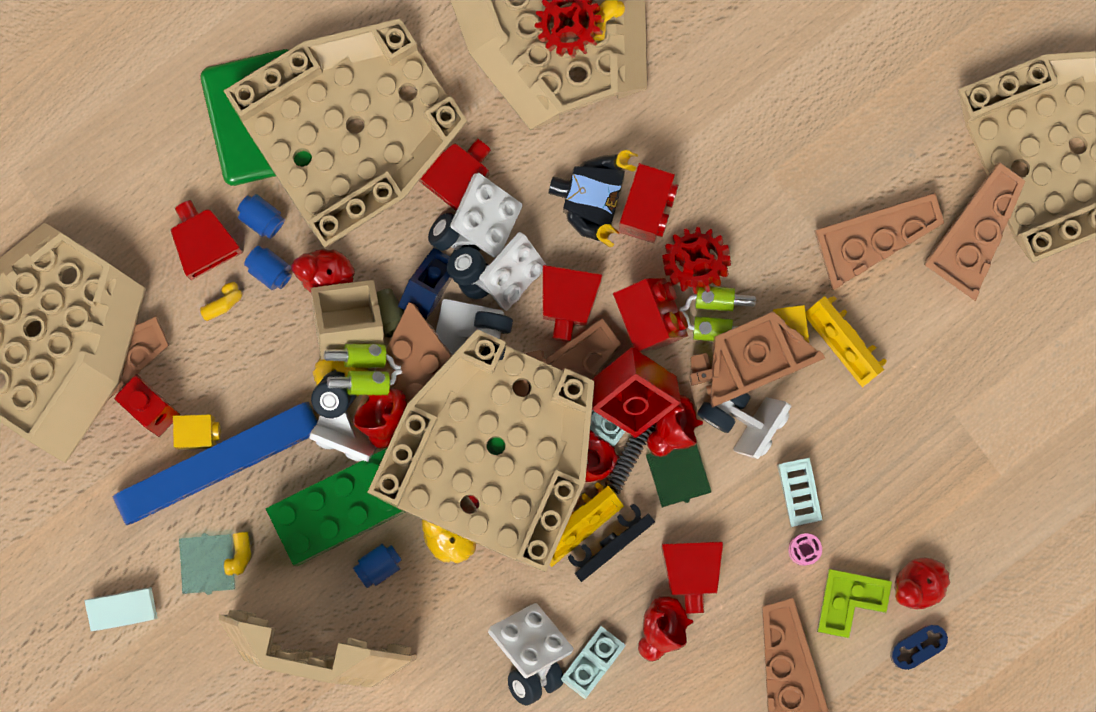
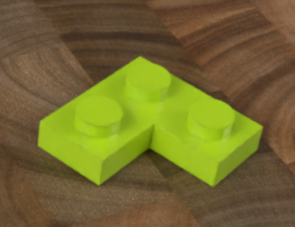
(843, 594)

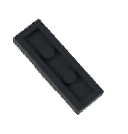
(612, 544)

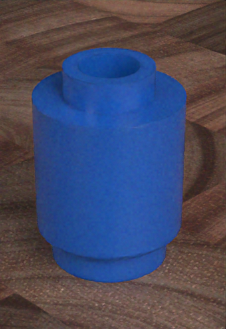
(260, 216)
(268, 268)
(377, 565)

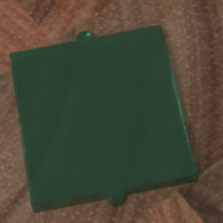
(678, 476)

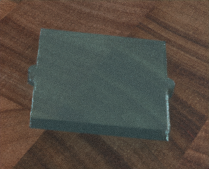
(204, 563)

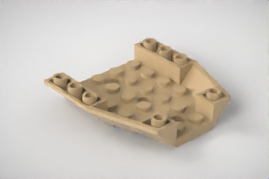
(538, 81)
(313, 94)
(1030, 119)
(77, 359)
(443, 452)
(351, 665)

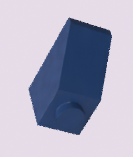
(427, 283)

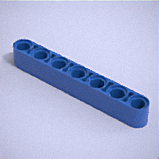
(215, 463)

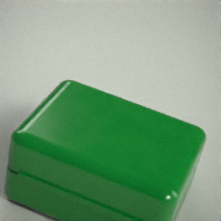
(237, 152)

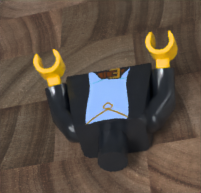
(593, 194)

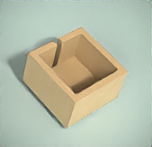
(346, 315)

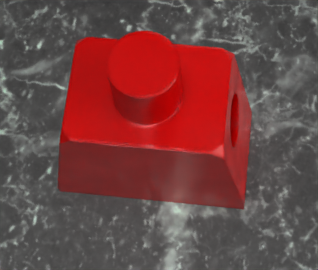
(454, 170)
(201, 240)
(568, 298)
(146, 405)
(693, 571)

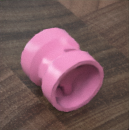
(801, 552)

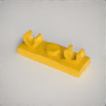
(844, 341)
(587, 520)

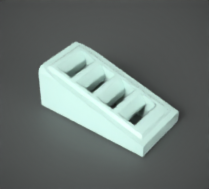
(792, 466)

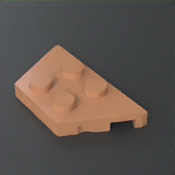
(417, 351)
(756, 356)

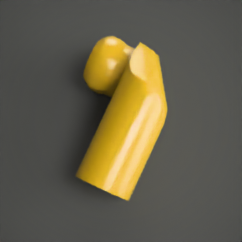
(609, 9)
(222, 305)
(242, 555)

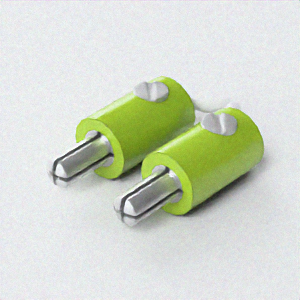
(717, 299)
(363, 357)

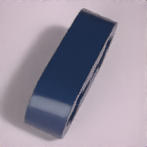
(923, 653)

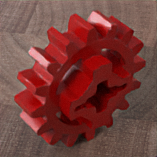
(562, 33)
(694, 256)

